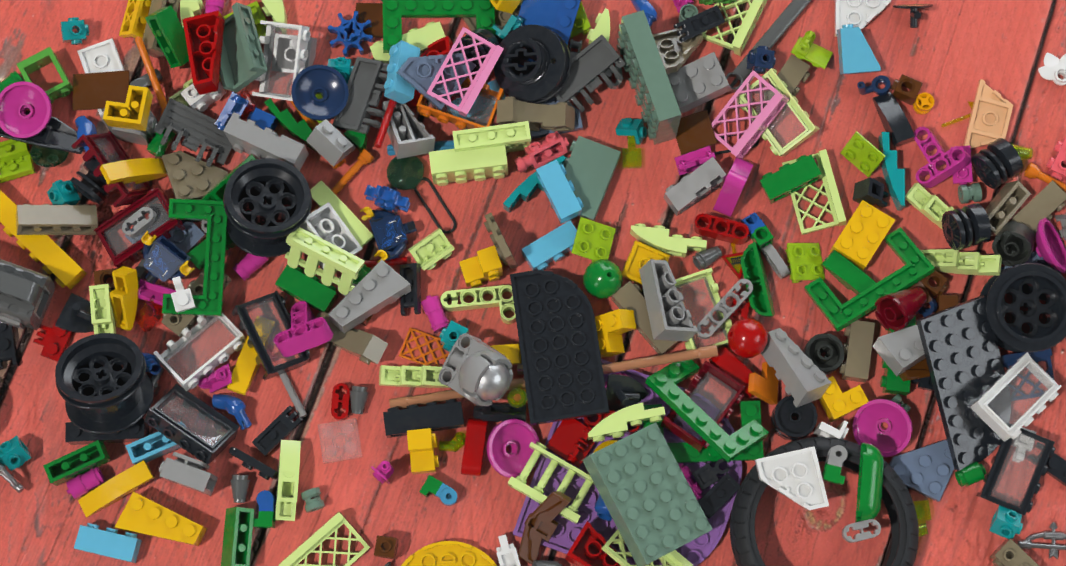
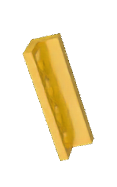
(135, 19)

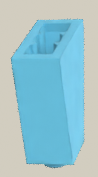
(854, 52)

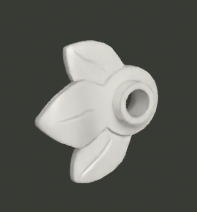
(1052, 68)

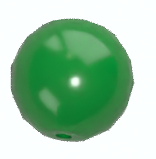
(602, 278)

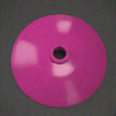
(13, 105)
(1050, 245)
(869, 428)
(517, 436)

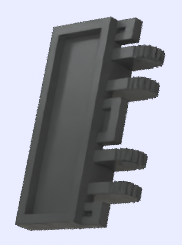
(586, 68)
(364, 91)
(195, 129)

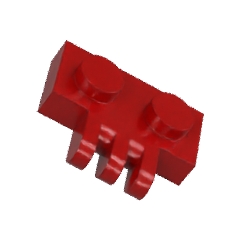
(54, 341)

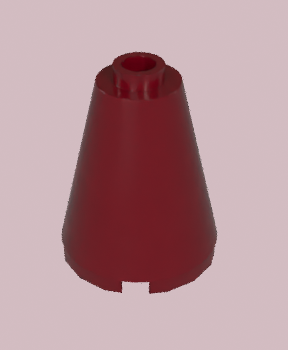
(899, 308)

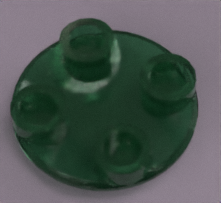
(47, 157)
(405, 172)

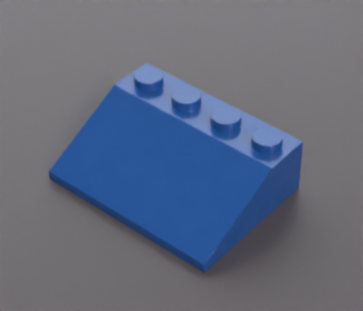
(551, 14)

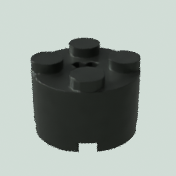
(1014, 243)
(831, 346)

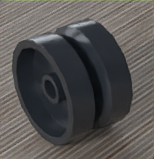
(789, 428)

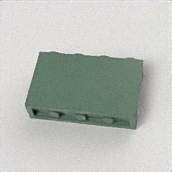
(241, 50)
(590, 172)

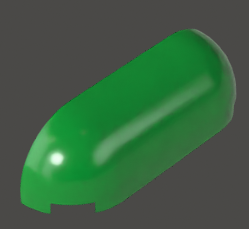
(754, 270)
(869, 482)

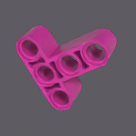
(940, 158)
(733, 186)
(304, 331)

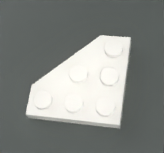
(857, 12)
(795, 476)

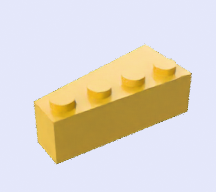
(155, 520)

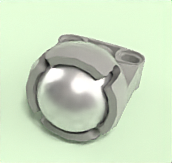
(476, 371)

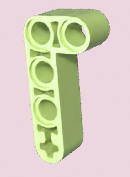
(479, 302)

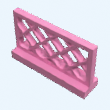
(476, 83)
(761, 121)

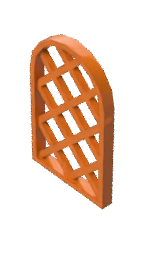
(419, 347)

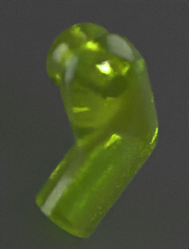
(454, 445)

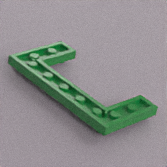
(397, 9)
(214, 213)
(842, 315)
(729, 447)
(687, 454)

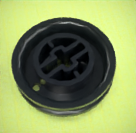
(535, 80)

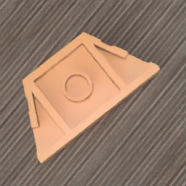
(988, 117)

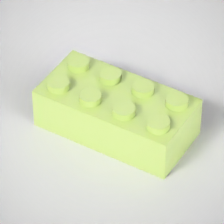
(468, 165)

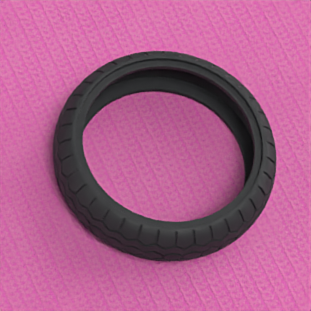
(894, 495)

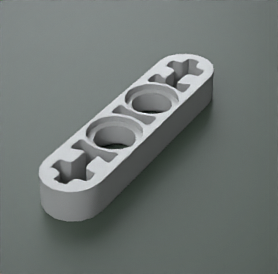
(726, 310)

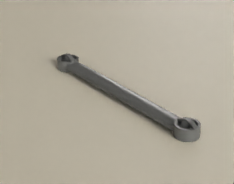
(769, 39)

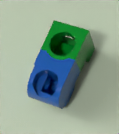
(758, 231)
(267, 507)

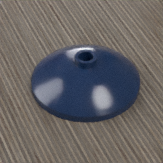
(323, 81)

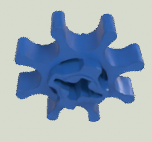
(355, 38)
(387, 198)

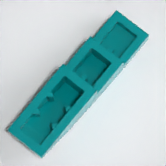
(893, 177)
(526, 189)

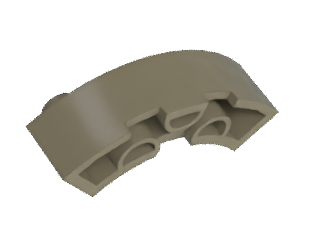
(548, 117)
(357, 342)

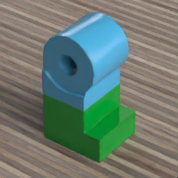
(439, 489)

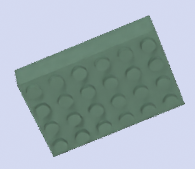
(648, 78)
(647, 495)

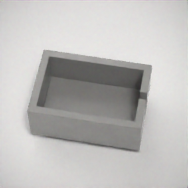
(698, 82)

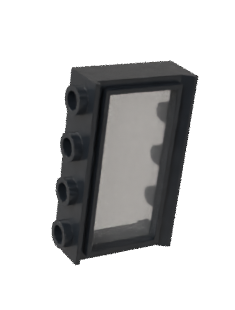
(263, 321)
(192, 424)
(1017, 471)

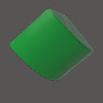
(359, 140)

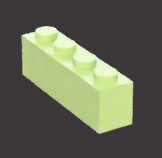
(418, 37)

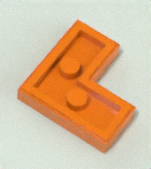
(764, 386)

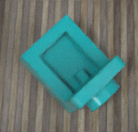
(513, 23)
(632, 127)

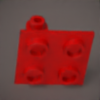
(571, 441)

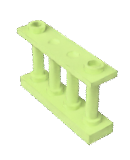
(536, 493)

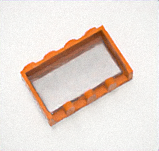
(480, 115)

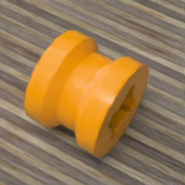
(926, 100)

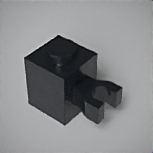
(870, 191)

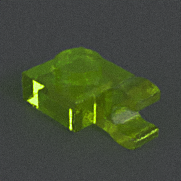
(631, 156)
(923, 514)

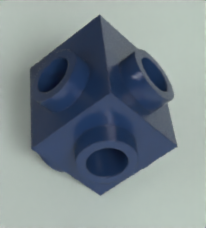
(760, 59)

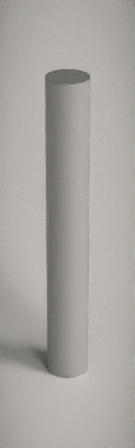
(293, 395)

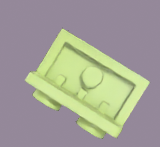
(431, 250)

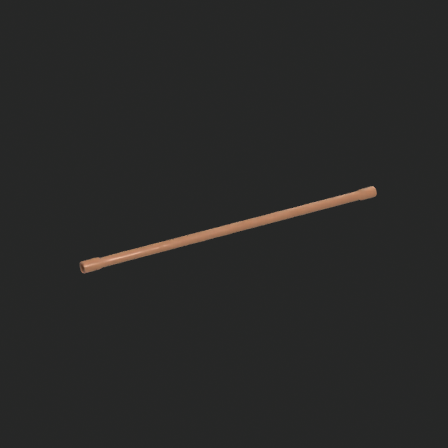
(701, 353)

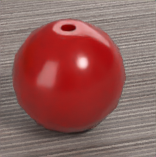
(747, 338)

